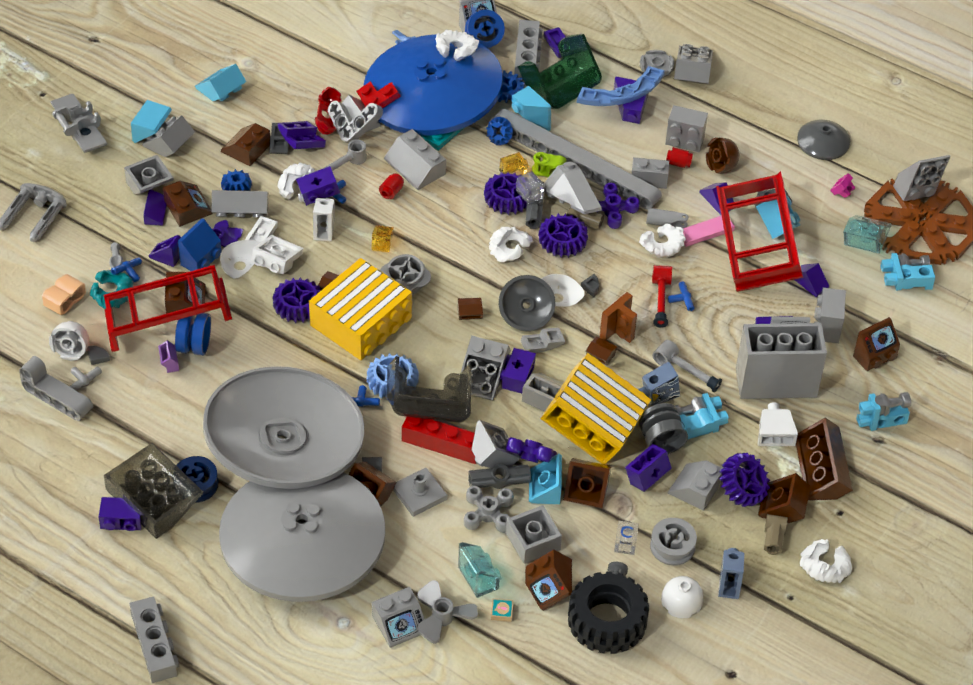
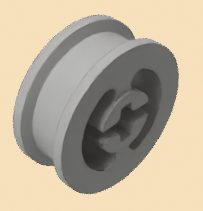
(680, 550)

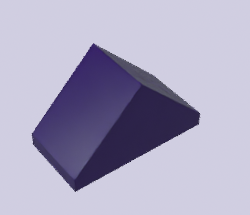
(711, 195)
(167, 251)
(813, 279)

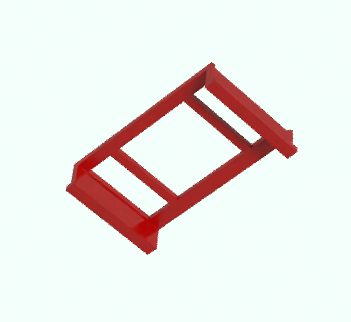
(766, 275)
(222, 303)

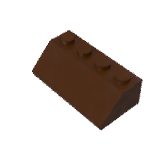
(823, 461)

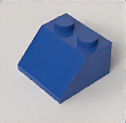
(199, 246)

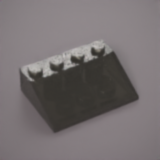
(153, 489)

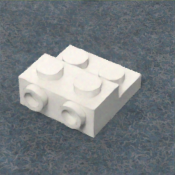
(276, 254)

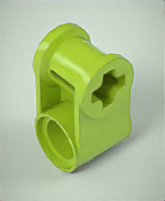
(547, 164)

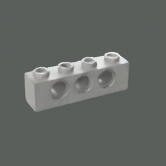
(528, 43)
(158, 667)

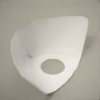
(237, 252)
(568, 288)

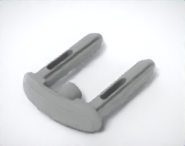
(41, 195)

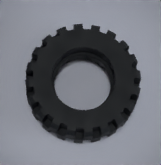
(608, 635)

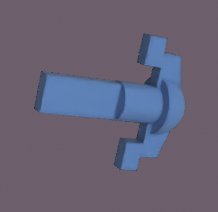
(402, 37)

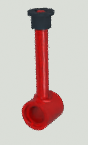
(662, 276)

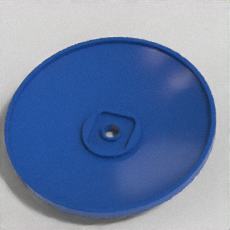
(438, 102)

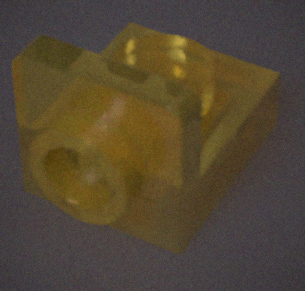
(513, 163)
(382, 238)

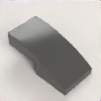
(278, 144)

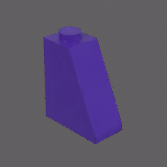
(632, 110)

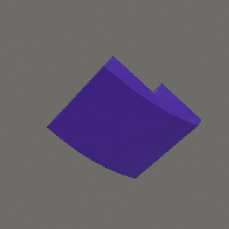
(301, 135)

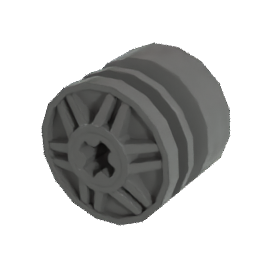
(663, 427)

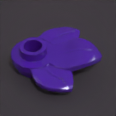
(227, 234)

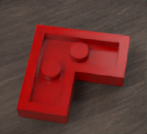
(381, 97)

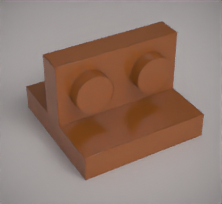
(619, 319)

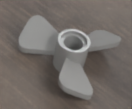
(431, 596)

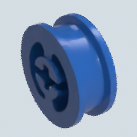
(497, 25)

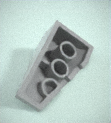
(571, 186)

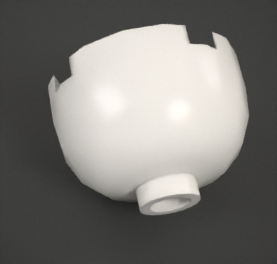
(69, 340)
(682, 597)

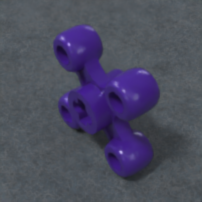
(613, 205)
(530, 450)

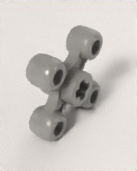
(488, 508)

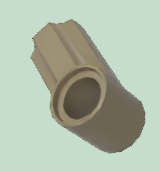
(592, 219)
(775, 530)

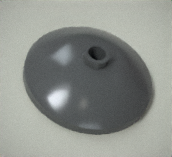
(823, 139)
(526, 290)

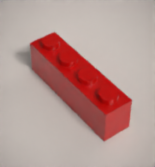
(439, 438)

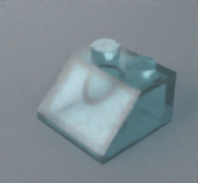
(866, 233)
(478, 569)

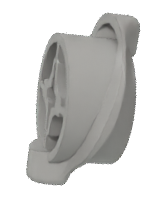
(404, 271)

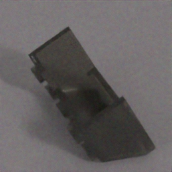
(449, 404)

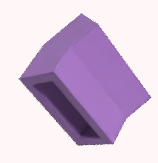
(168, 349)

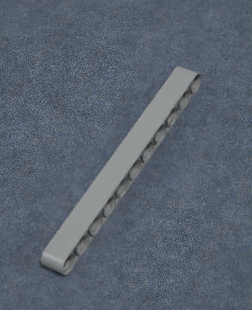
(590, 164)

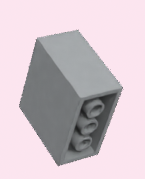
(780, 360)

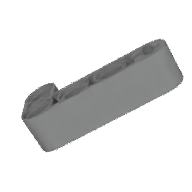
(52, 391)

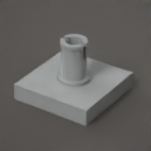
(419, 492)

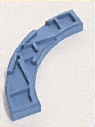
(623, 94)

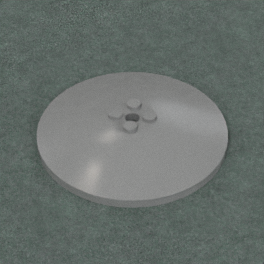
(312, 413)
(307, 559)

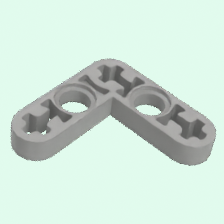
(370, 114)

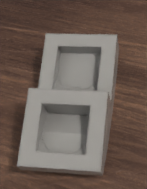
(546, 340)

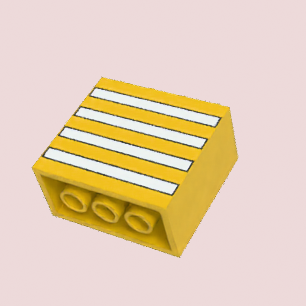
(360, 309)
(596, 409)

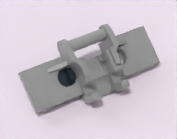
(83, 124)

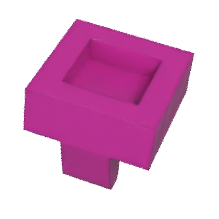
(843, 186)

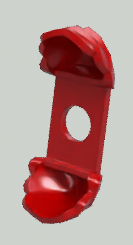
(325, 125)

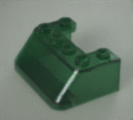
(565, 78)

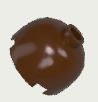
(722, 155)

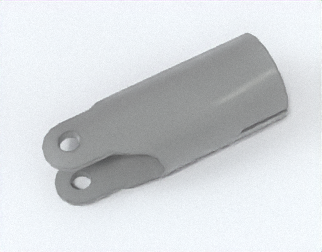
(662, 217)

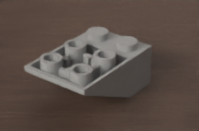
(693, 63)
(921, 178)
(487, 362)

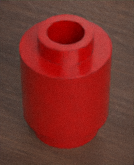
(679, 157)
(391, 186)

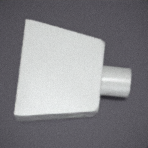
(323, 212)
(776, 427)

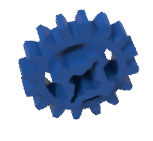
(511, 85)

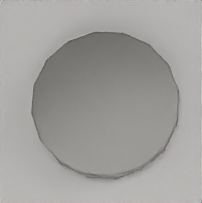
(657, 59)

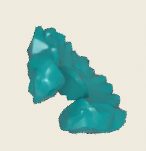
(122, 281)

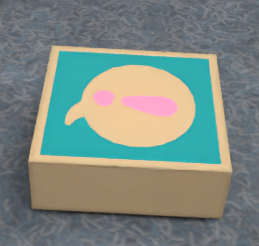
(502, 610)

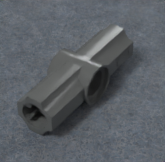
(534, 214)
(512, 475)

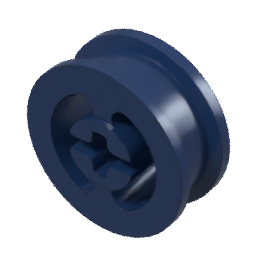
(195, 468)

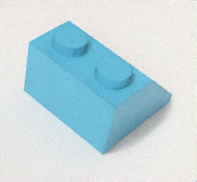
(222, 83)

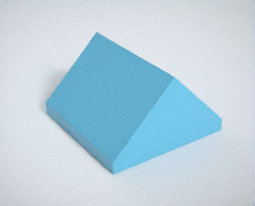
(148, 120)
(546, 482)

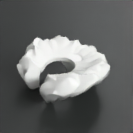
(466, 44)
(288, 177)
(505, 234)
(671, 247)
(821, 570)

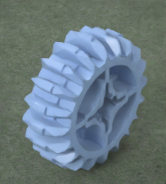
(378, 370)

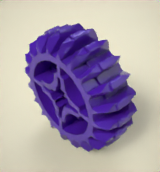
(502, 195)
(563, 231)
(293, 298)
(749, 478)

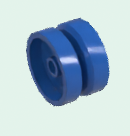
(193, 334)

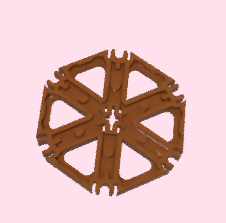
(930, 229)

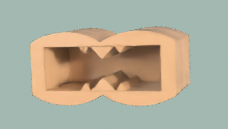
(63, 294)

